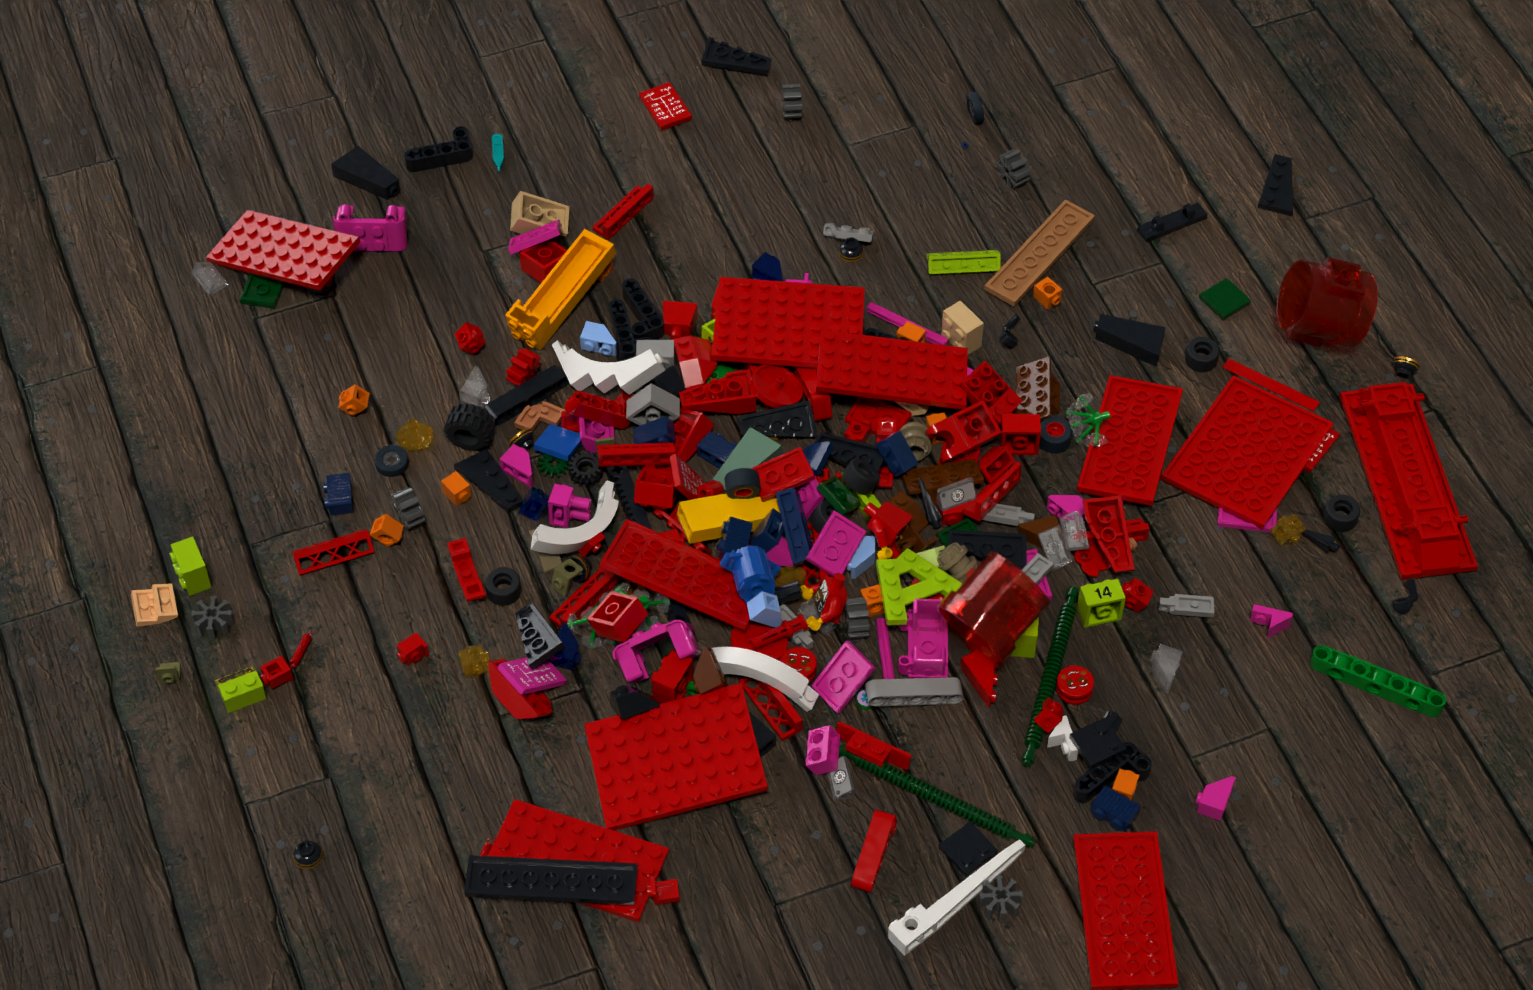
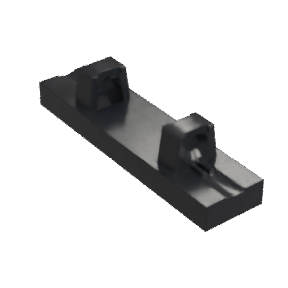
(1172, 222)

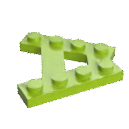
(895, 598)

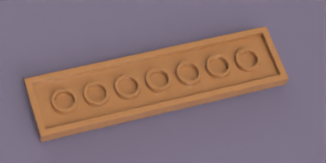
(1039, 253)

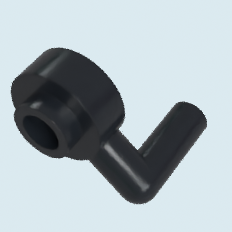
(1007, 337)
(1404, 604)

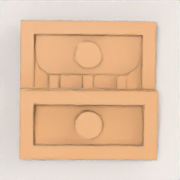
(154, 605)

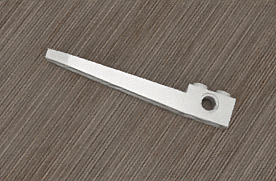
(931, 919)

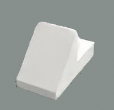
(1060, 736)

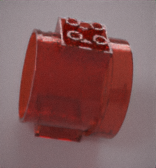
(1327, 303)
(994, 607)

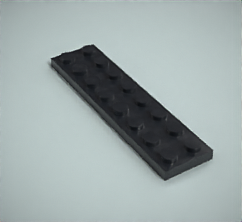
(551, 880)

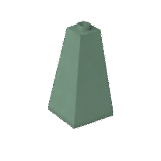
(750, 452)

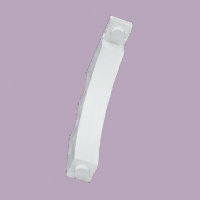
(629, 373)

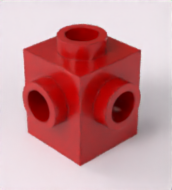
(470, 338)
(1136, 594)

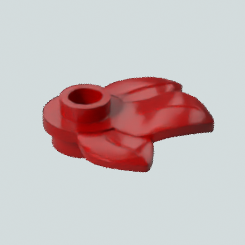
(1094, 560)

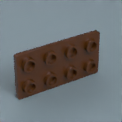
(1037, 389)
(941, 476)

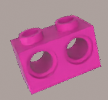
(823, 750)

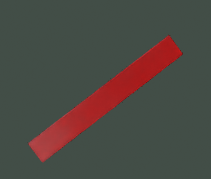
(1271, 384)

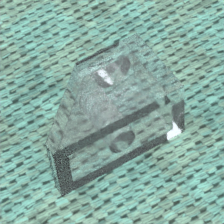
(475, 389)
(1165, 665)

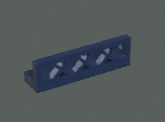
(794, 525)

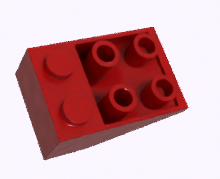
(988, 386)

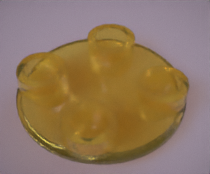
(415, 435)
(790, 574)

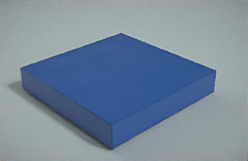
(558, 442)

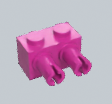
(566, 506)

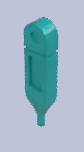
(498, 150)

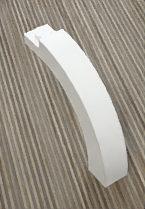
(568, 540)
(768, 670)

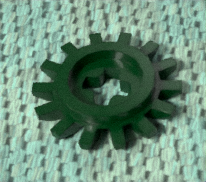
(552, 470)

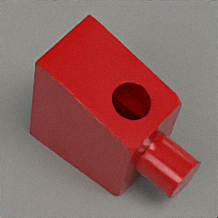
(679, 318)

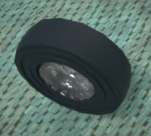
(975, 107)
(383, 463)

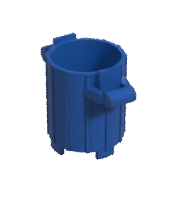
(751, 571)

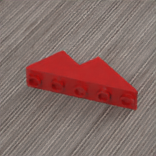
(980, 673)

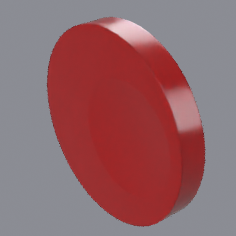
(776, 386)
(739, 639)

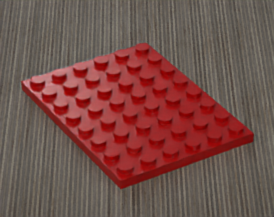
(781, 320)
(1247, 451)
(675, 757)

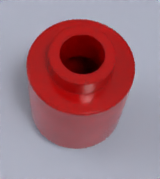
(710, 488)

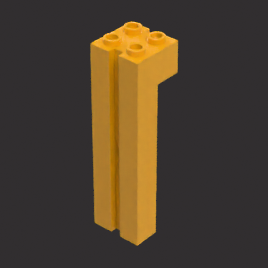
(560, 290)

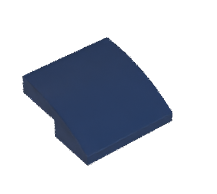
(817, 455)

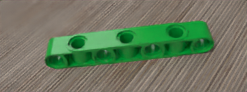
(1378, 681)

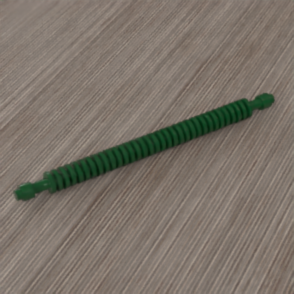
(1051, 672)
(938, 797)

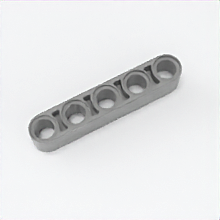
(914, 691)

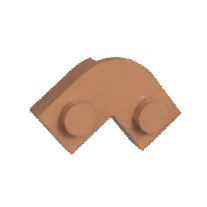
(542, 412)

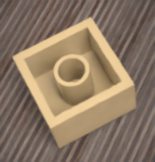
(962, 327)

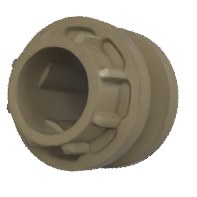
(917, 439)
(956, 562)

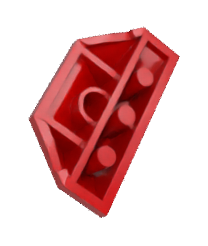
(694, 360)
(520, 706)

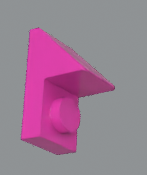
(1274, 618)

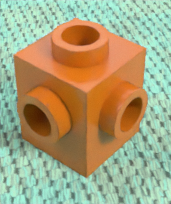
(353, 400)

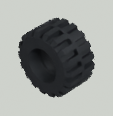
(469, 426)

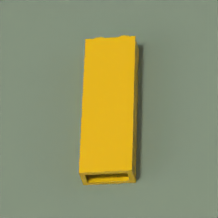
(704, 516)

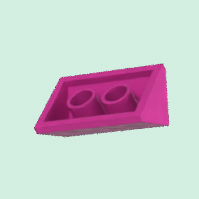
(591, 431)

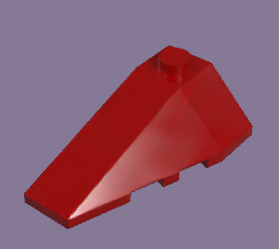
(722, 395)
(689, 431)
(1109, 527)

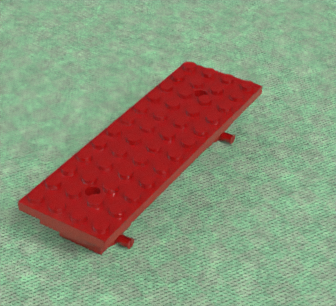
(1408, 481)

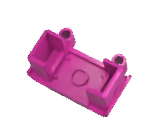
(375, 234)
(926, 641)
(630, 656)

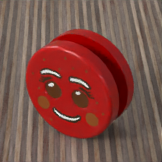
(801, 660)
(1075, 685)

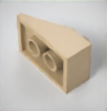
(534, 211)

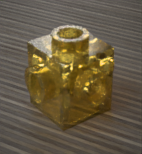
(1288, 529)
(474, 660)

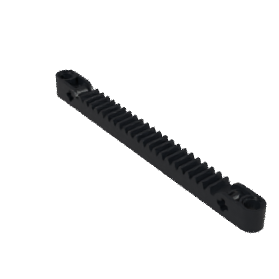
(633, 511)

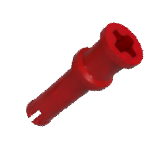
(786, 628)

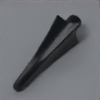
(931, 511)
(1323, 541)

